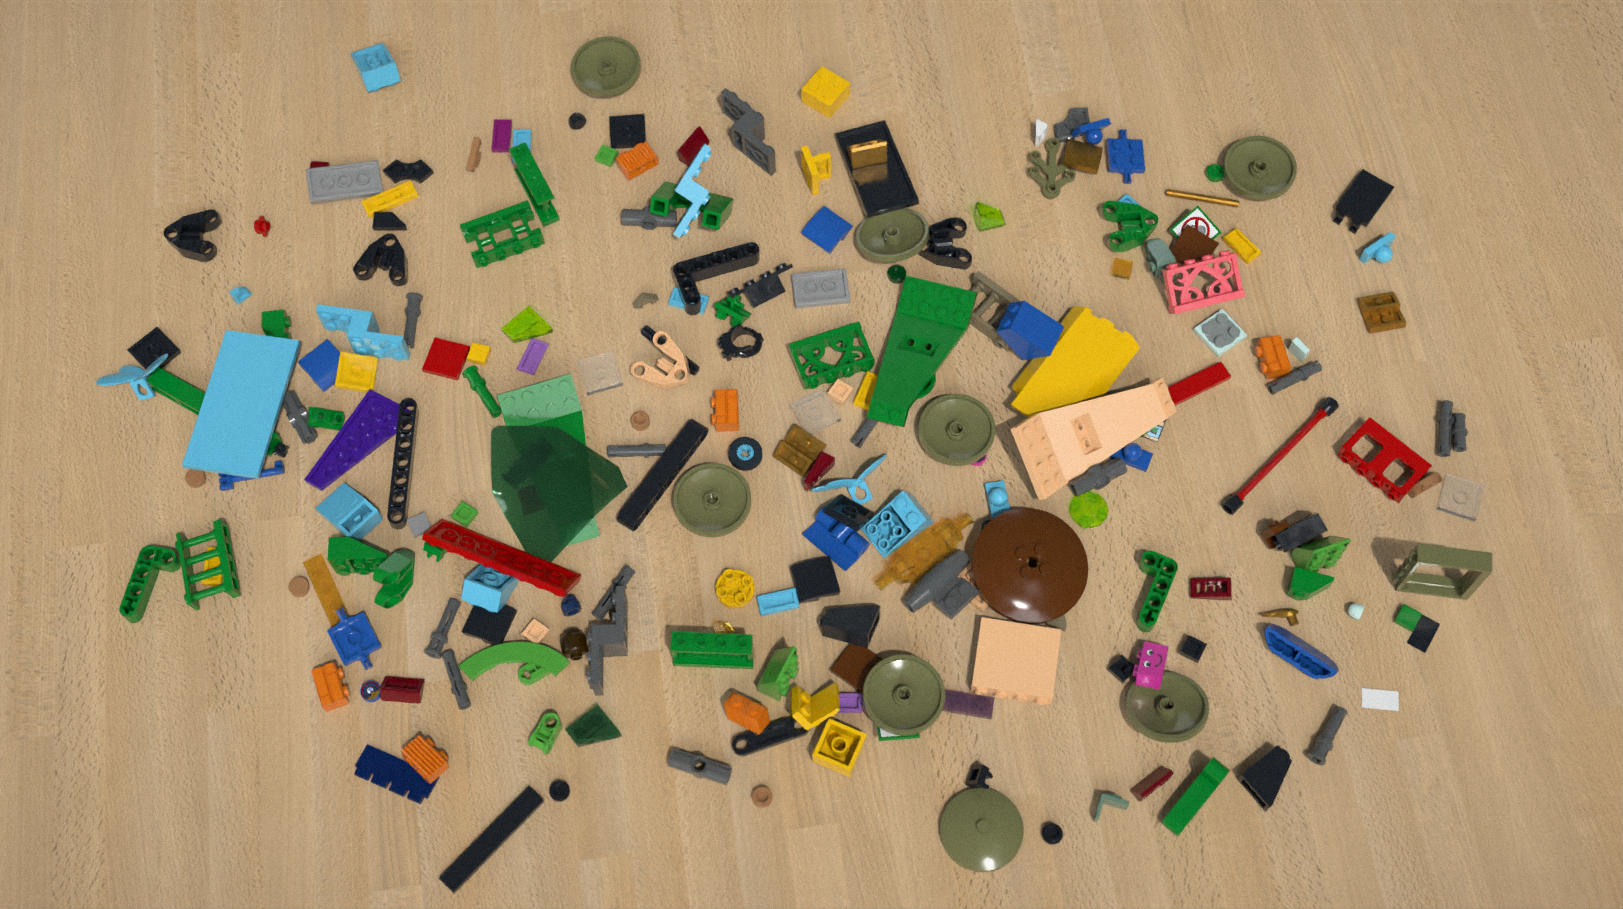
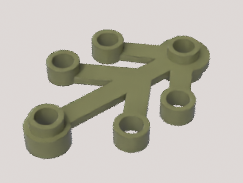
(1051, 170)

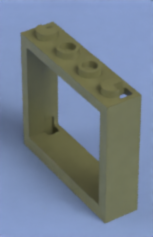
(1476, 562)

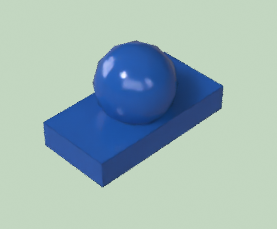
(1092, 131)
(1134, 456)

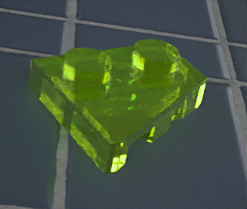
(526, 326)

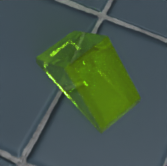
(988, 217)

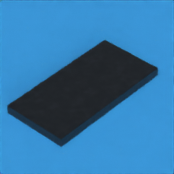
(882, 185)

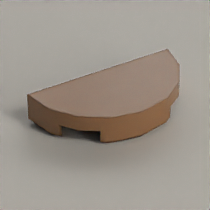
(475, 155)
(1425, 484)

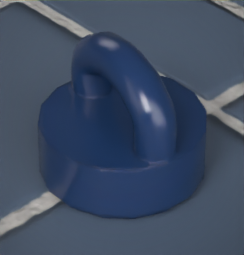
(572, 607)

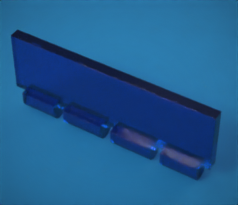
(392, 770)

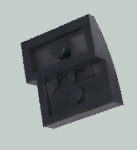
(814, 579)
(488, 625)

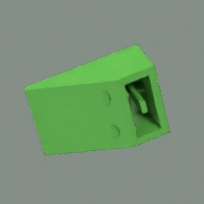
(1320, 553)
(779, 673)

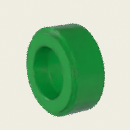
(1214, 173)

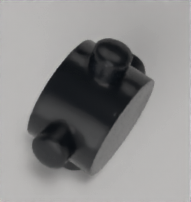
(281, 450)

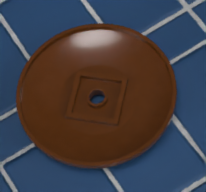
(1015, 587)

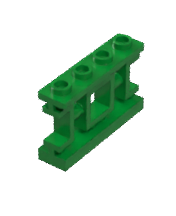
(498, 222)

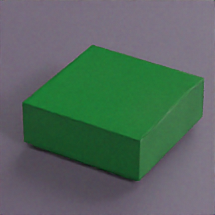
(1408, 617)

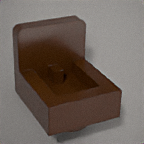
(1273, 528)

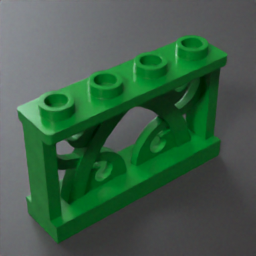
(831, 372)
(712, 650)

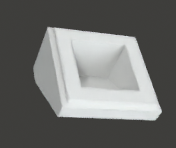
(1040, 132)

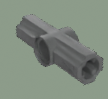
(647, 220)
(298, 417)
(1098, 476)
(712, 771)

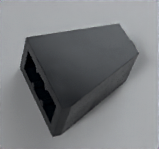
(1300, 532)
(851, 624)
(1266, 777)

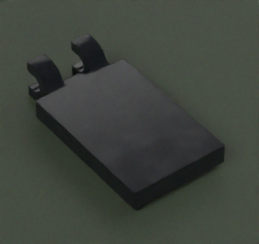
(1362, 200)

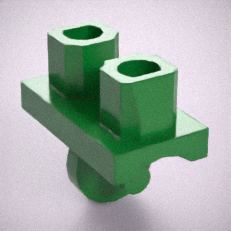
(734, 308)
(325, 418)

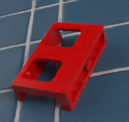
(1392, 450)

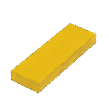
(390, 198)

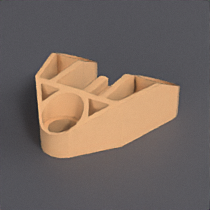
(654, 377)

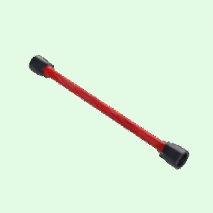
(1235, 501)

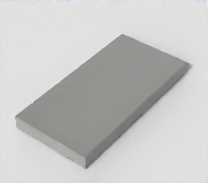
(344, 181)

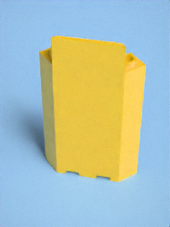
(1080, 366)

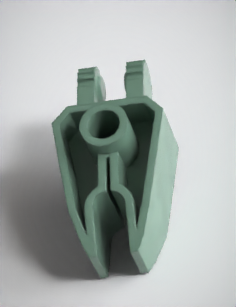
(1158, 256)

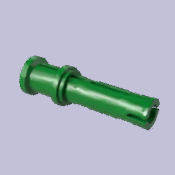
(479, 385)

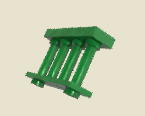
(534, 184)
(226, 567)

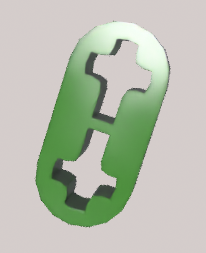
(535, 676)

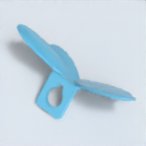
(134, 376)
(851, 484)

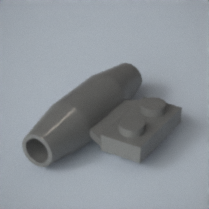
(943, 587)

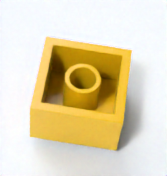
(825, 92)
(839, 748)

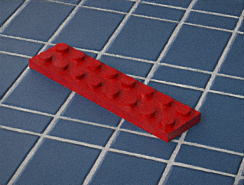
(502, 557)

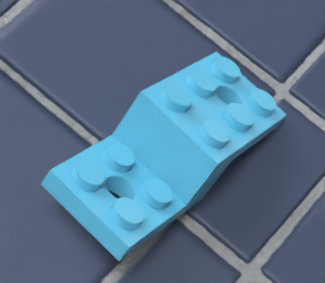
(692, 191)
(363, 332)

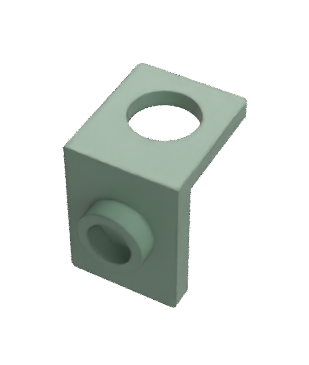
(1111, 800)

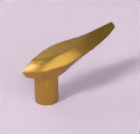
(1290, 613)

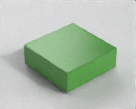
(606, 155)
(464, 514)

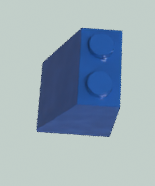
(1029, 331)

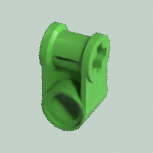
(543, 736)

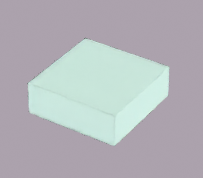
(1299, 349)

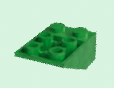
(352, 556)

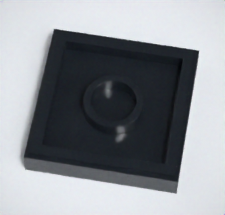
(627, 130)
(152, 347)
(849, 512)

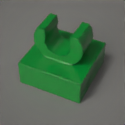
(434, 550)

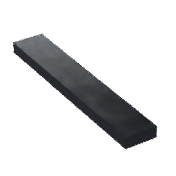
(491, 840)

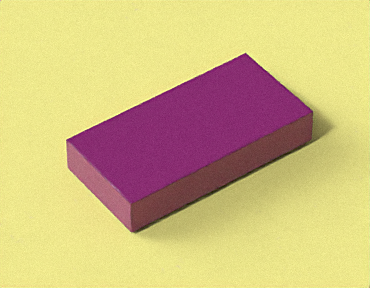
(501, 136)

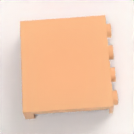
(1016, 661)

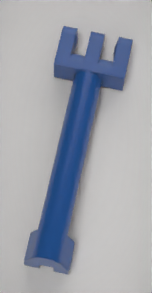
(227, 481)

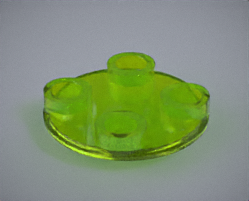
(1088, 510)

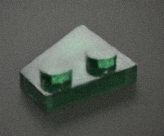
(592, 728)

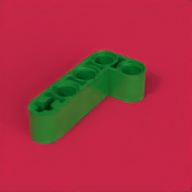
(1155, 594)
(133, 606)
(1195, 796)

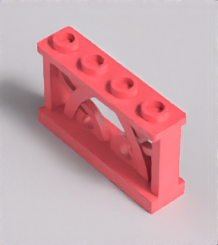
(1225, 293)

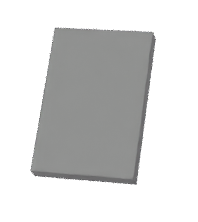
(820, 288)

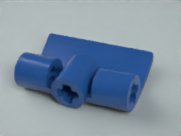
(836, 540)

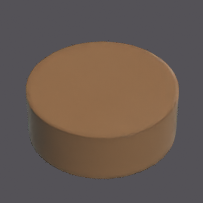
(640, 421)
(195, 478)
(298, 586)
(762, 797)

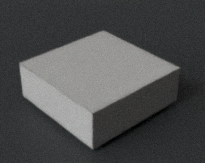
(418, 524)

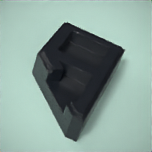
(387, 222)

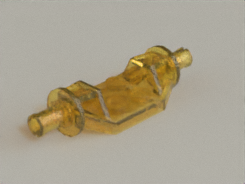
(923, 552)

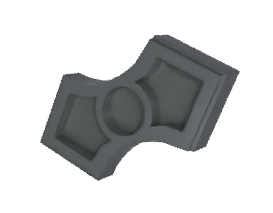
(1076, 118)

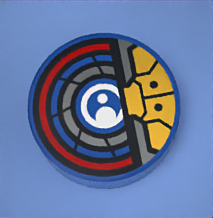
(370, 691)

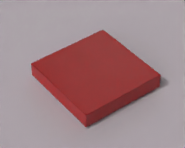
(446, 358)

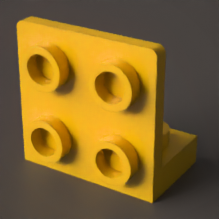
(815, 709)

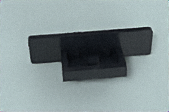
(764, 288)

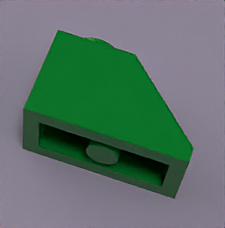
(1306, 584)

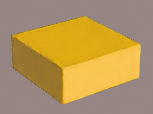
(479, 354)

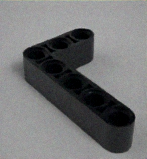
(709, 269)

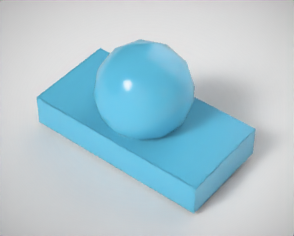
(1380, 250)
(997, 498)

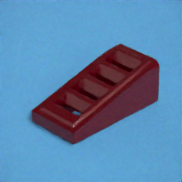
(821, 466)
(1227, 595)

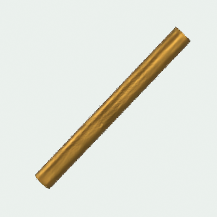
(1202, 198)

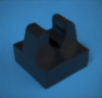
(1121, 669)
(977, 776)

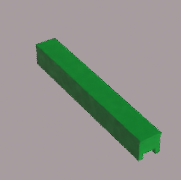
(187, 396)

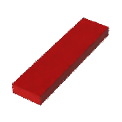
(1198, 383)

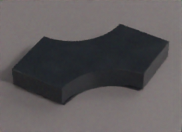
(416, 171)

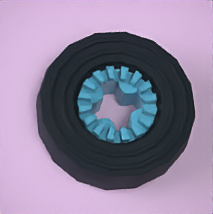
(745, 444)

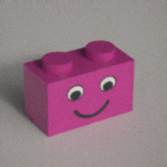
(1151, 665)

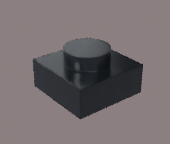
(1193, 649)

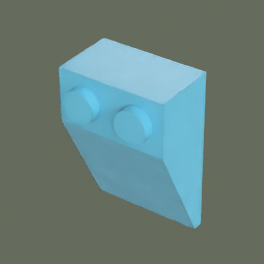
(376, 67)
(488, 588)

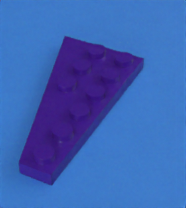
(364, 431)

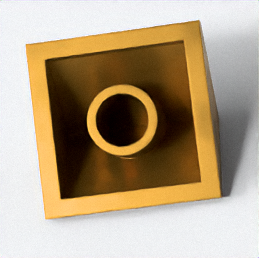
(867, 153)

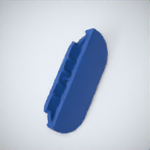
(1299, 653)

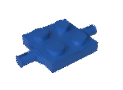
(1125, 156)
(354, 639)

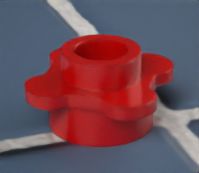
(262, 226)

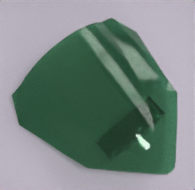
(549, 485)

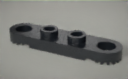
(771, 736)

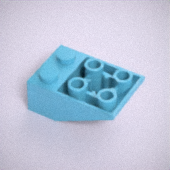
(349, 513)
(897, 523)

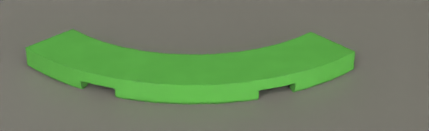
(514, 653)

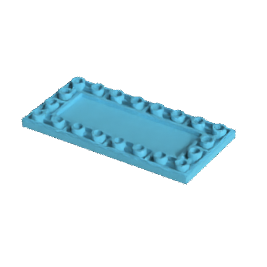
(241, 404)

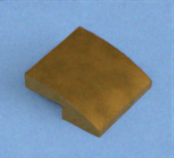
(1082, 156)
(1381, 312)
(799, 450)

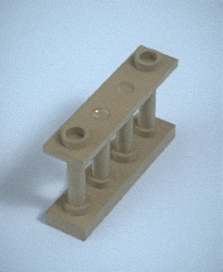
(995, 294)

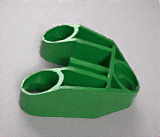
(1133, 225)
(396, 576)

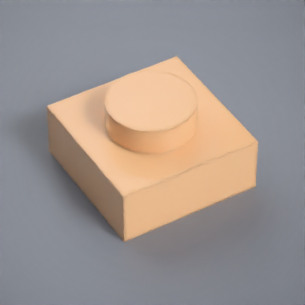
(840, 392)
(535, 632)

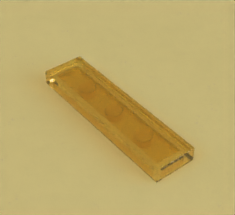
(325, 588)

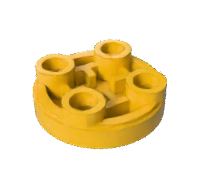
(734, 588)

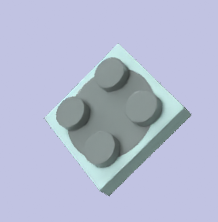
(1220, 333)

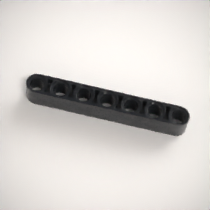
(404, 472)
(662, 475)

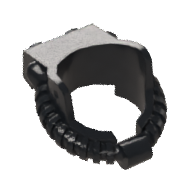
(730, 350)

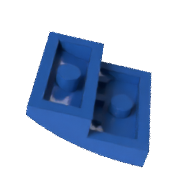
(826, 229)
(322, 364)

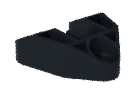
(189, 235)
(941, 244)
(380, 256)

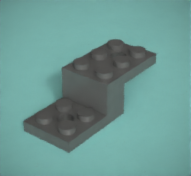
(748, 131)
(608, 640)

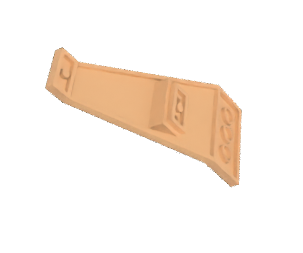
(1078, 436)

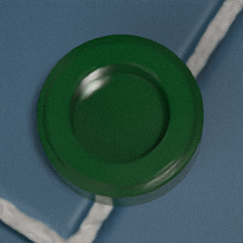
(896, 274)

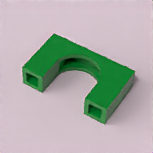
(715, 211)

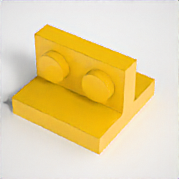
(815, 168)

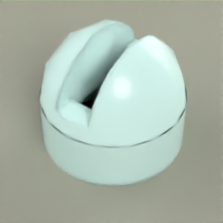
(1355, 610)

